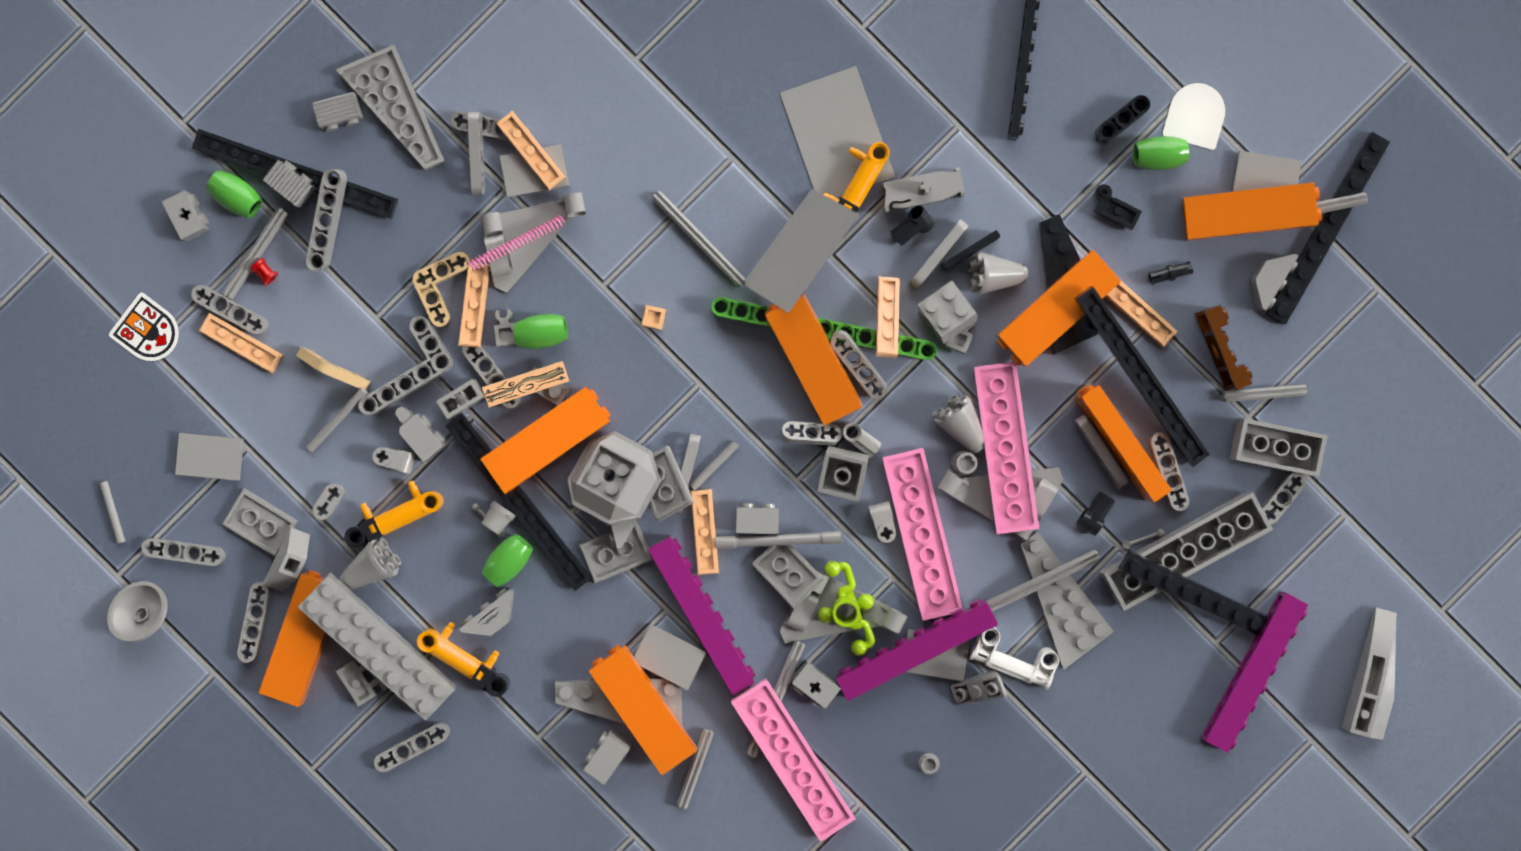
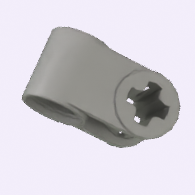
(397, 459)
(882, 517)

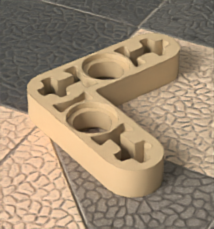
(431, 287)
(332, 370)

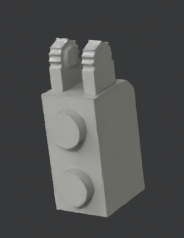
(419, 434)

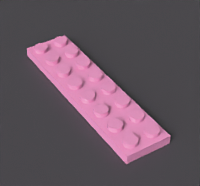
(1006, 448)
(922, 533)
(793, 759)

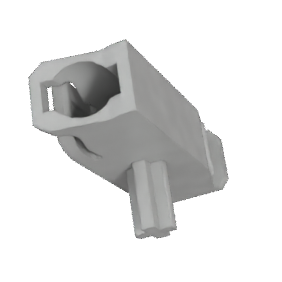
(922, 190)

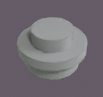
(928, 763)

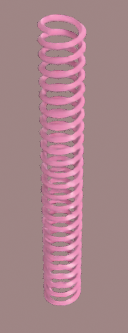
(513, 243)

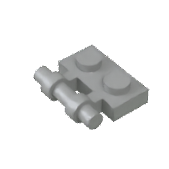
(358, 683)

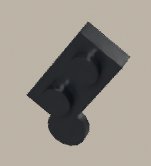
(1115, 209)

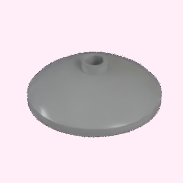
(130, 606)

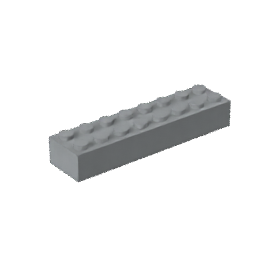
(1193, 546)
(377, 646)

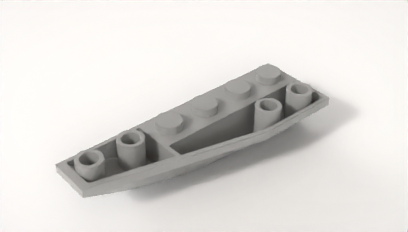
(1375, 679)

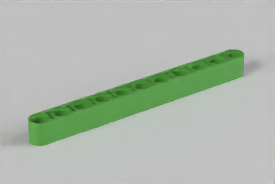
(916, 344)

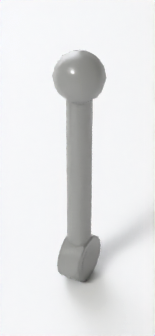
(476, 507)
(1126, 544)

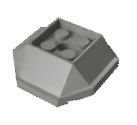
(630, 490)

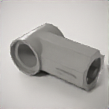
(862, 440)

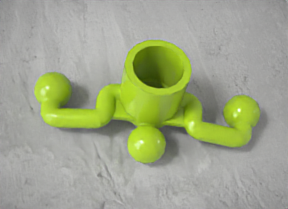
(846, 595)

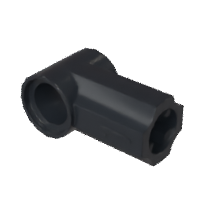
(917, 222)
(1093, 517)

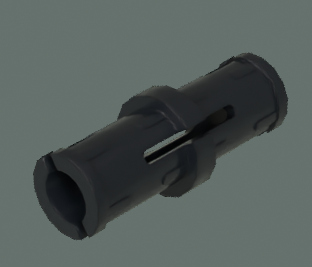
(1170, 273)

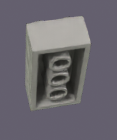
(1278, 447)

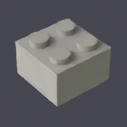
(947, 312)
(843, 473)
(608, 755)

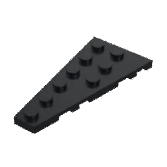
(1059, 257)

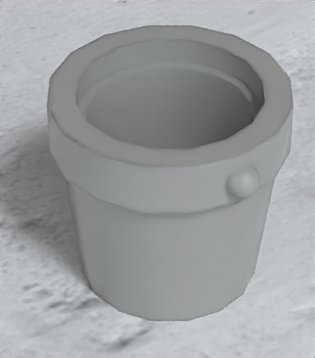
(964, 462)
(497, 518)

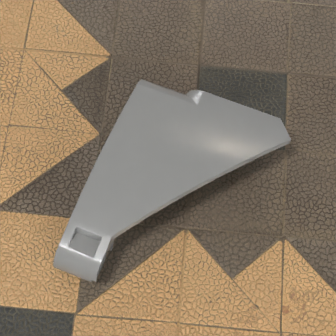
(508, 225)
(977, 493)
(804, 623)

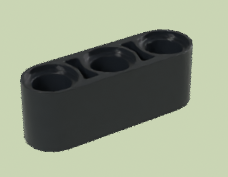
(1129, 112)

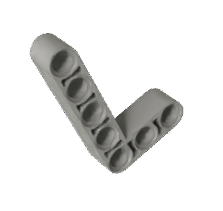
(413, 374)

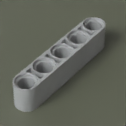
(333, 212)

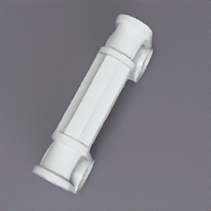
(1011, 665)

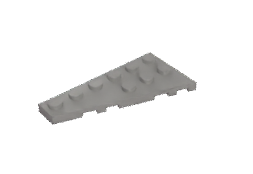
(389, 93)
(1067, 610)
(589, 698)

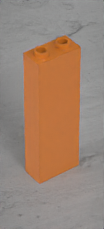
(1251, 211)
(1055, 309)
(814, 360)
(546, 439)
(1122, 443)
(296, 649)
(642, 708)

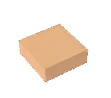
(653, 317)

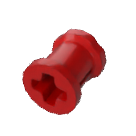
(264, 272)

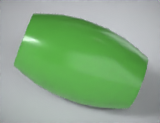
(1160, 153)
(234, 194)
(540, 331)
(507, 560)

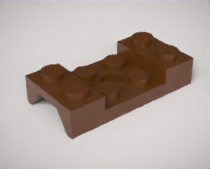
(1210, 323)

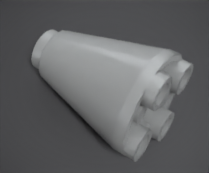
(994, 273)
(961, 422)
(371, 565)

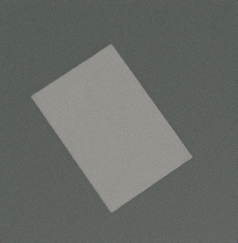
(827, 122)
(800, 250)

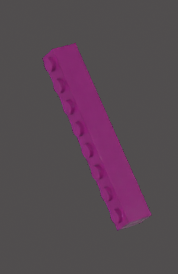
(702, 615)
(916, 649)
(1254, 671)

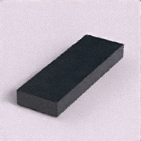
(971, 250)

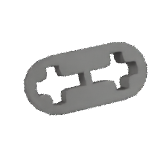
(325, 498)

